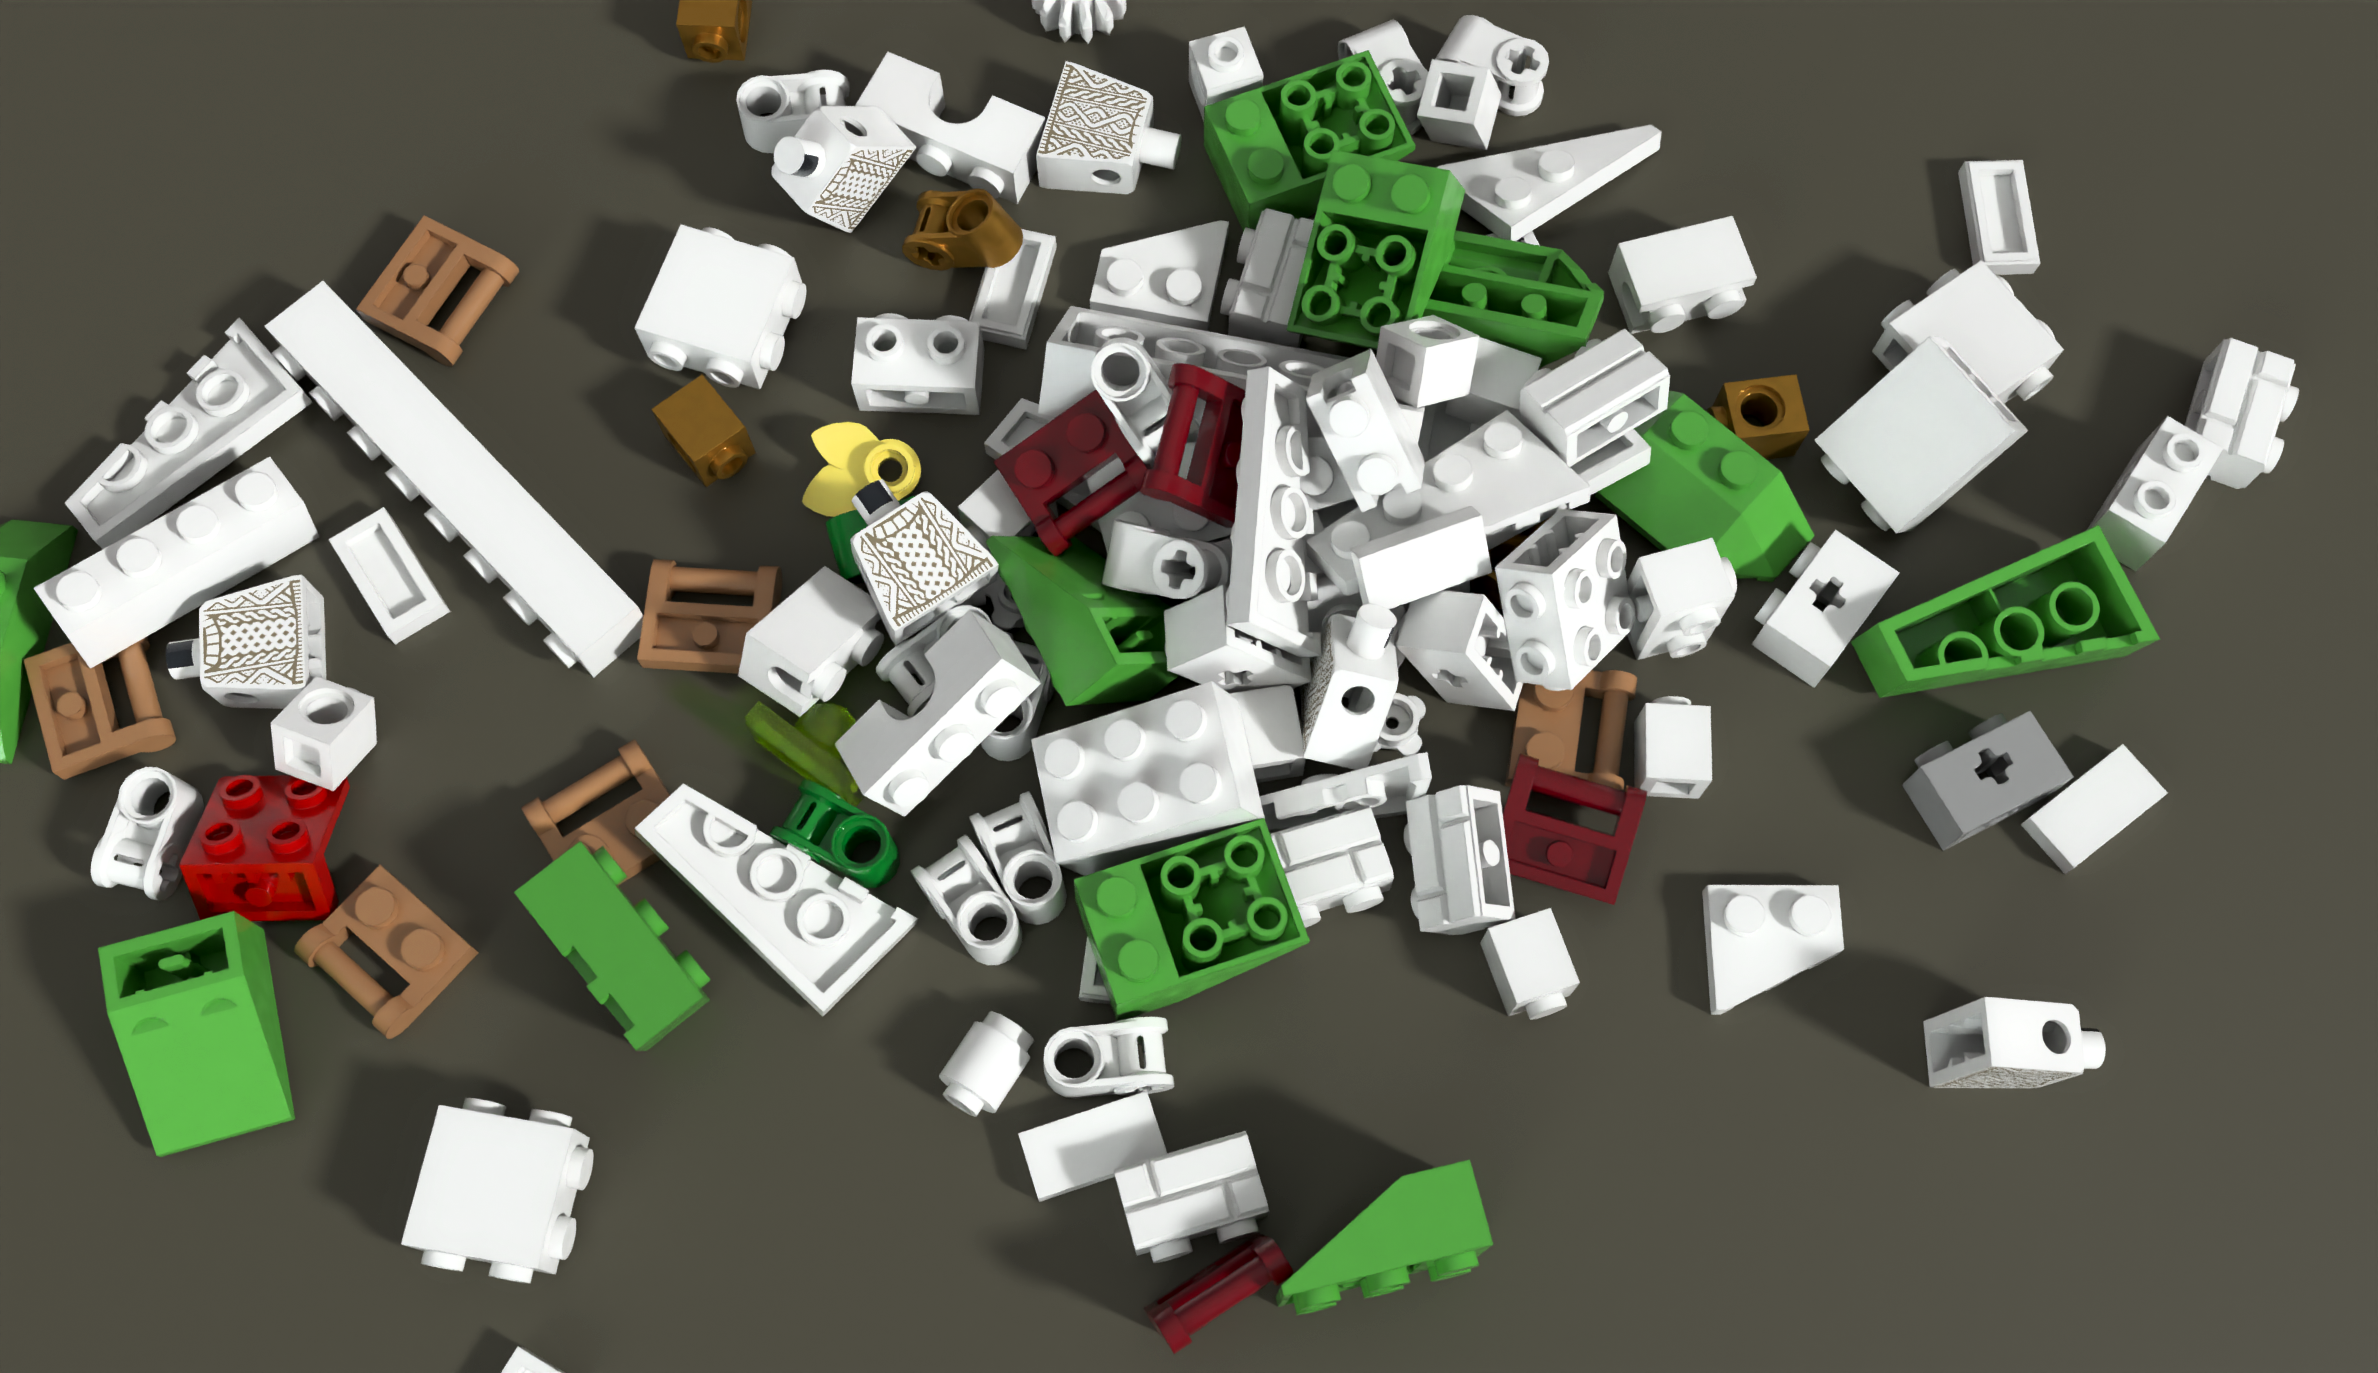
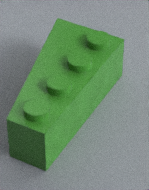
(2024, 618)

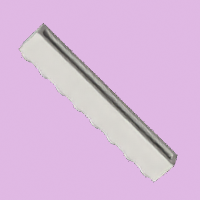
(458, 478)

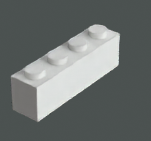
(178, 562)

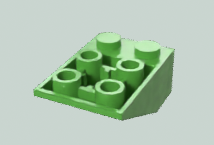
(1279, 138)
(1374, 247)
(1092, 636)
(1188, 917)
(199, 1030)
(1414, 1226)

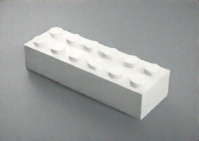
(1085, 330)

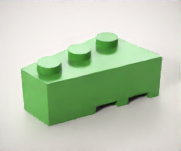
(615, 944)

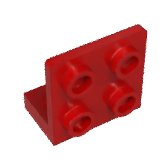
(264, 849)

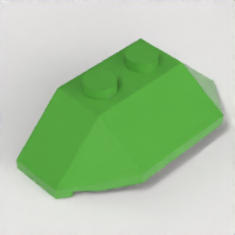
(1516, 295)
(1710, 486)
(28, 557)

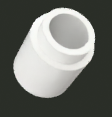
(986, 1064)

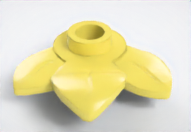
(853, 463)

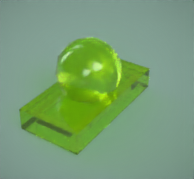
(809, 745)

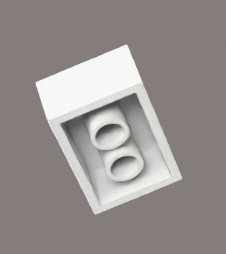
(1146, 779)

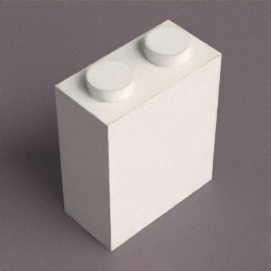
(1918, 436)

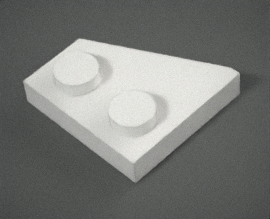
(1163, 276)
(1766, 936)

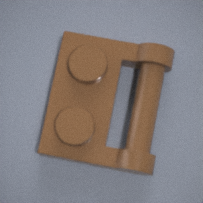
(422, 280)
(699, 633)
(80, 713)
(1550, 724)
(615, 826)
(403, 935)

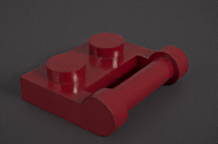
(1062, 458)
(1212, 471)
(1566, 852)
(1217, 1289)

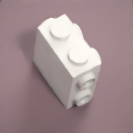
(721, 307)
(1983, 325)
(1565, 598)
(498, 1190)

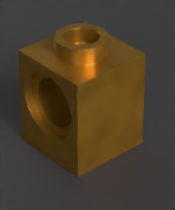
(714, 28)
(1773, 401)
(704, 431)

